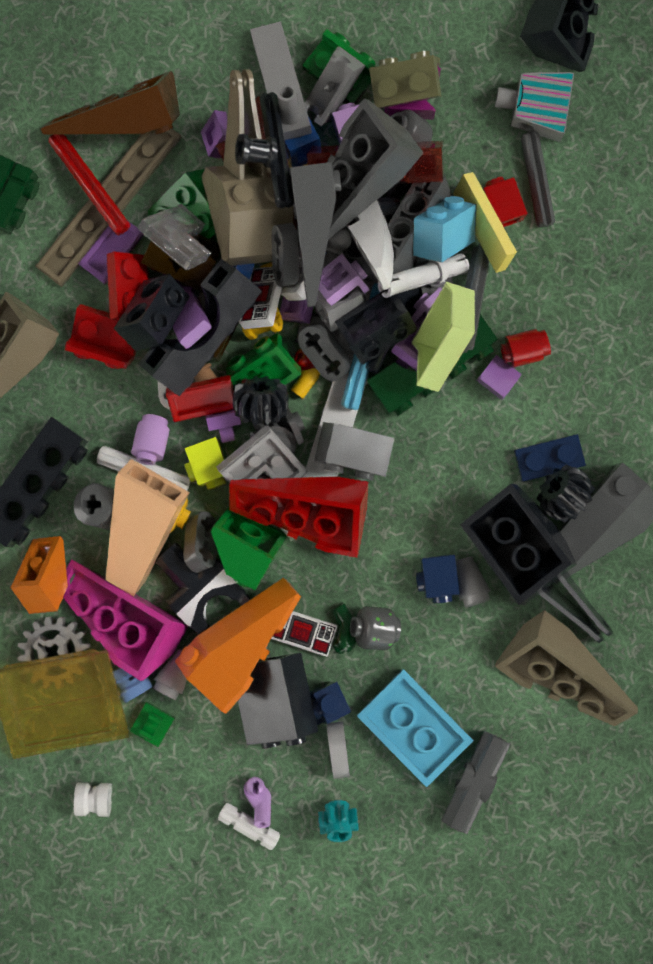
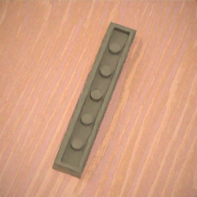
(122, 186)

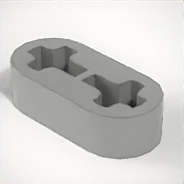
(338, 750)

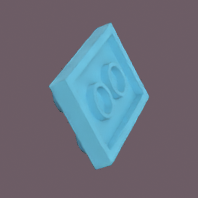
(414, 728)

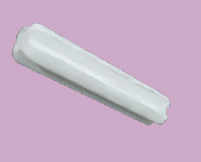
(117, 460)

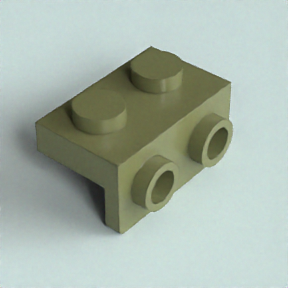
(405, 81)

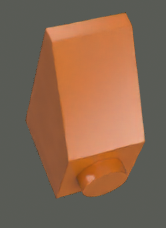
(42, 576)

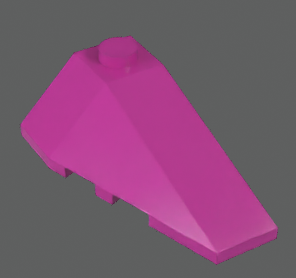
(126, 625)

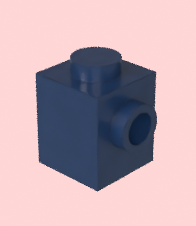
(438, 578)

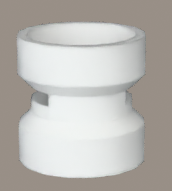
(92, 799)

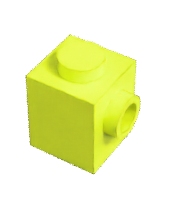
(203, 462)

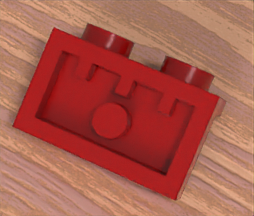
(96, 339)

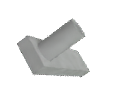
(281, 78)

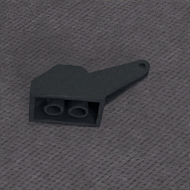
(530, 555)

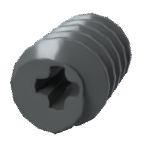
(94, 505)

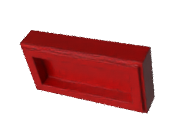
(202, 399)

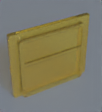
(61, 703)

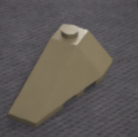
(23, 340)
(555, 658)

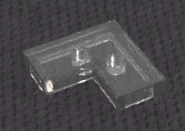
(173, 233)

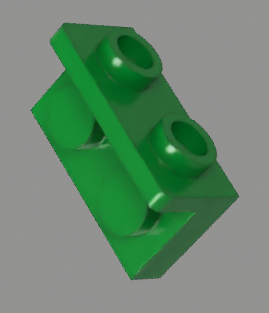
(321, 55)
(265, 359)

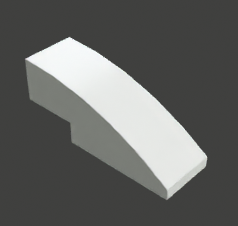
(374, 243)

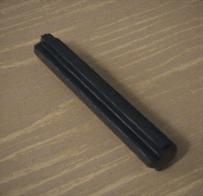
(280, 171)

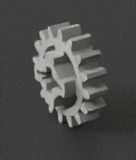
(62, 640)

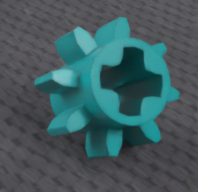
(338, 821)

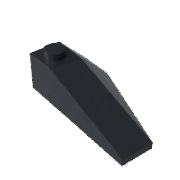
(559, 31)

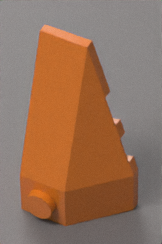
(228, 651)

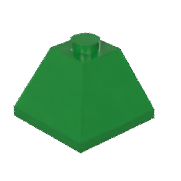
(246, 547)

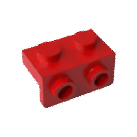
(124, 280)

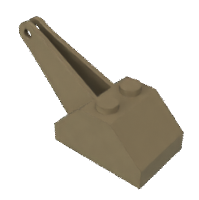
(240, 194)

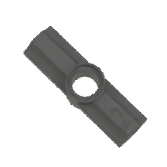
(476, 782)

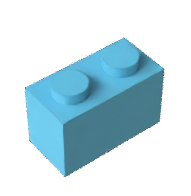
(444, 229)

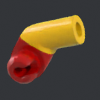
(308, 376)

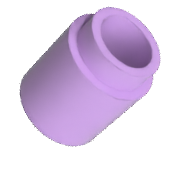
(150, 439)

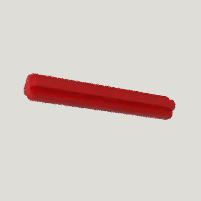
(89, 183)

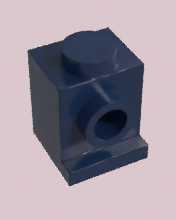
(329, 703)

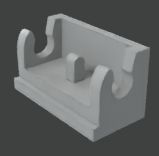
(333, 85)

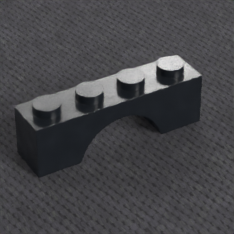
(226, 300)

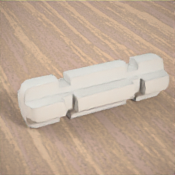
(245, 824)

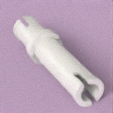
(432, 272)

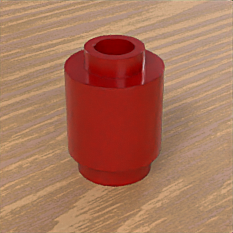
(525, 347)

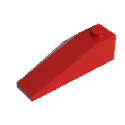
(315, 508)

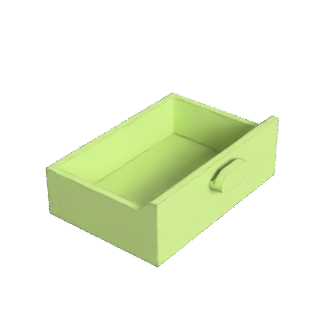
(444, 335)

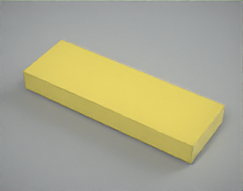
(488, 226)

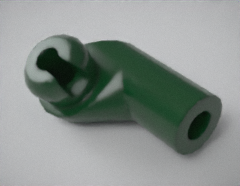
(344, 641)

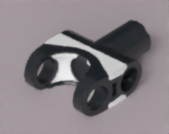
(196, 588)

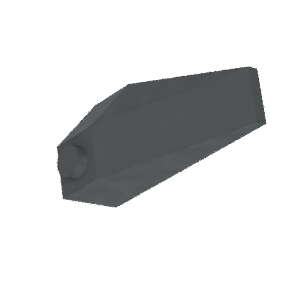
(370, 161)
(313, 207)
(615, 515)

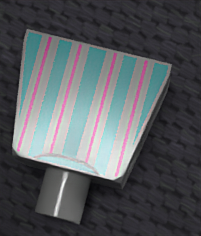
(539, 102)

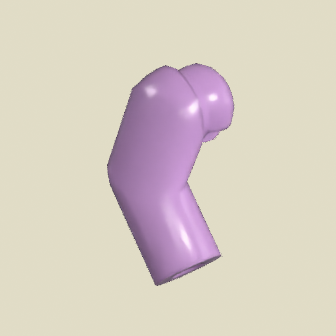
(260, 800)

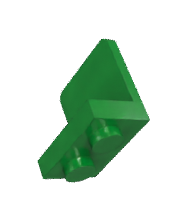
(190, 193)

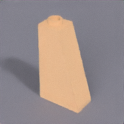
(140, 524)

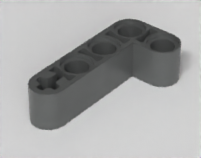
(401, 226)

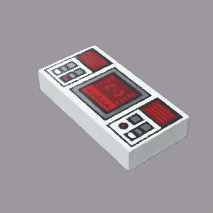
(265, 307)
(307, 633)

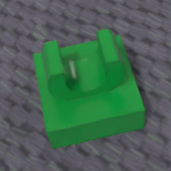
(152, 724)

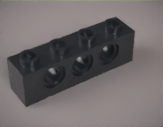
(34, 462)

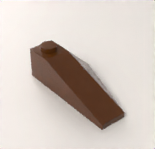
(142, 109)

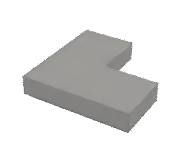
(262, 454)

